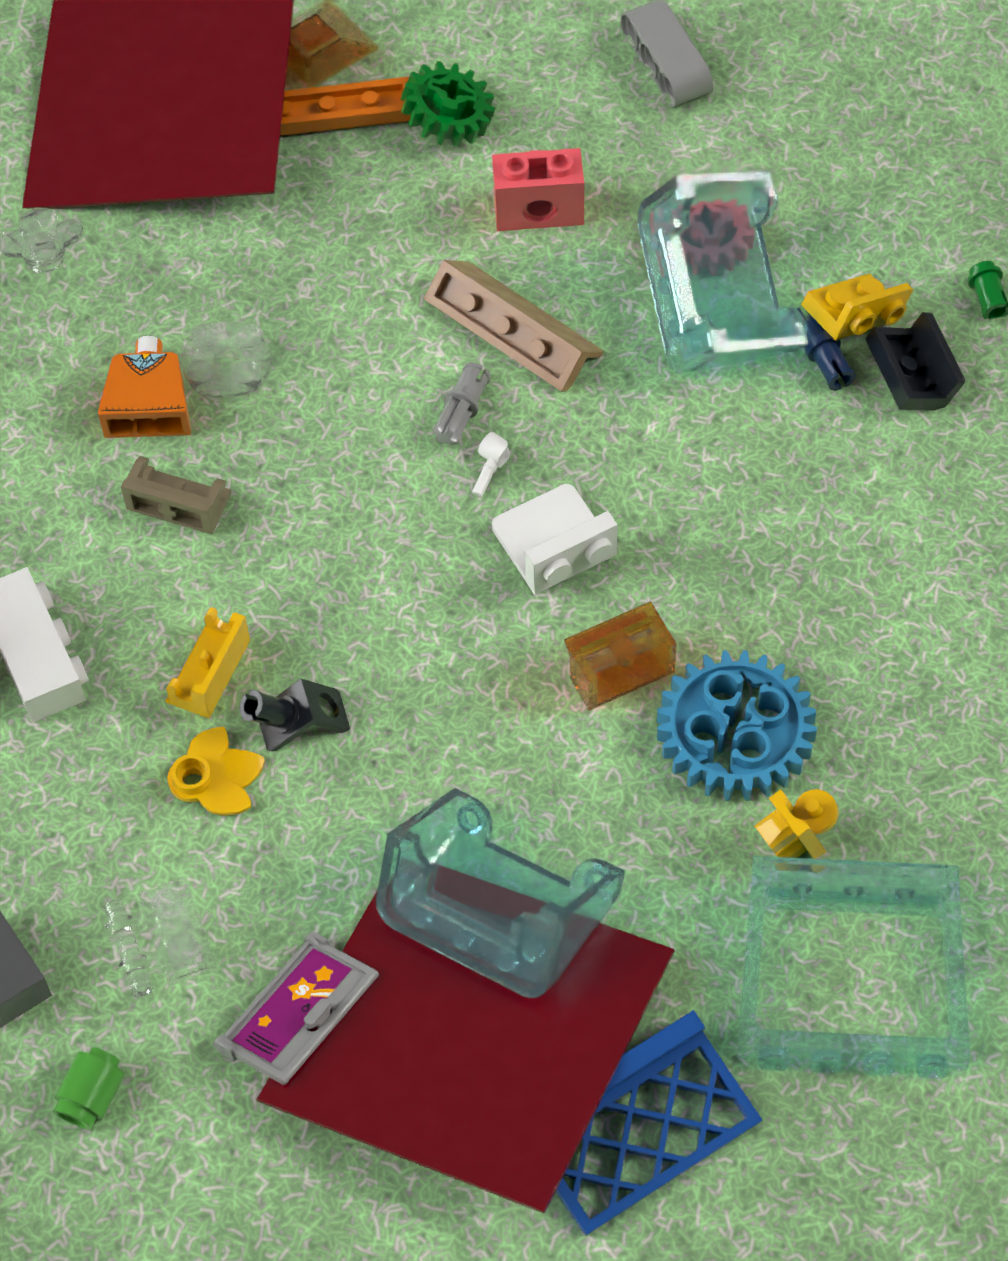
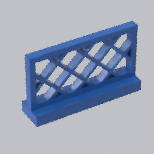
(642, 1066)

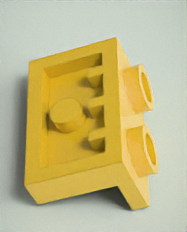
(856, 305)

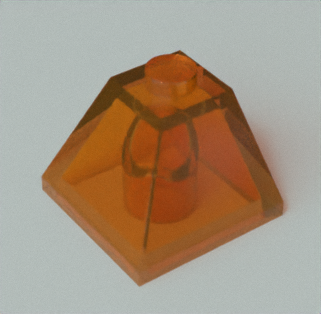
(325, 43)

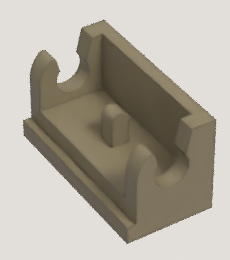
(174, 497)

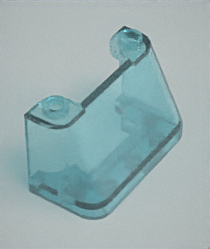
(715, 271)
(485, 903)

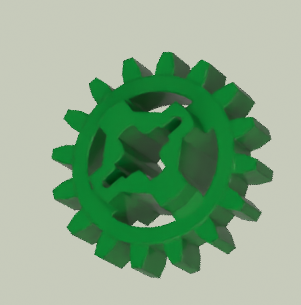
(447, 103)

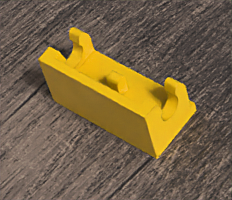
(209, 664)

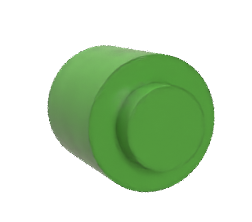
(88, 1088)

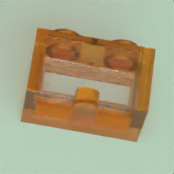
(620, 655)

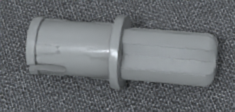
(461, 404)

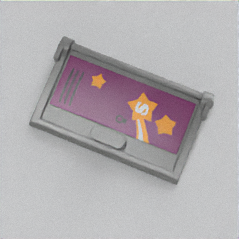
(276, 1025)

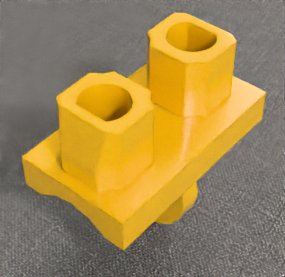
(793, 829)

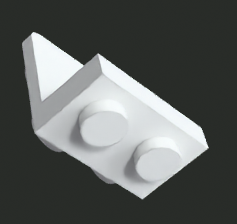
(555, 537)

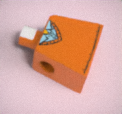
(144, 394)

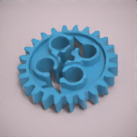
(779, 739)

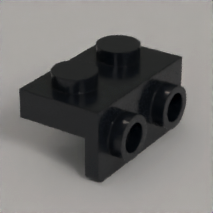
(916, 364)

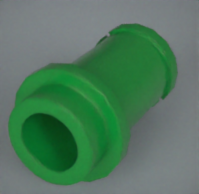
(987, 283)

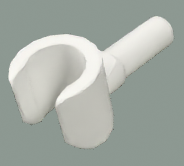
(496, 452)

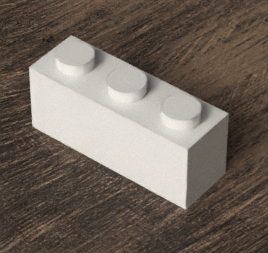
(36, 648)

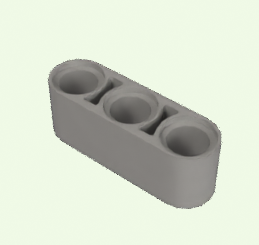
(668, 52)

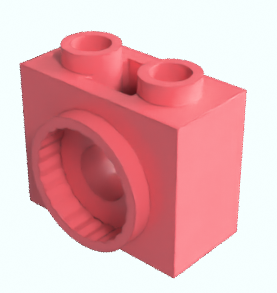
(538, 189)

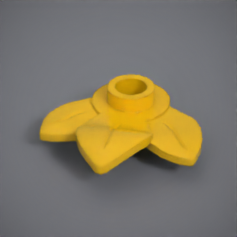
(222, 770)

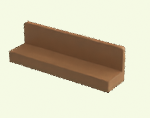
(510, 323)

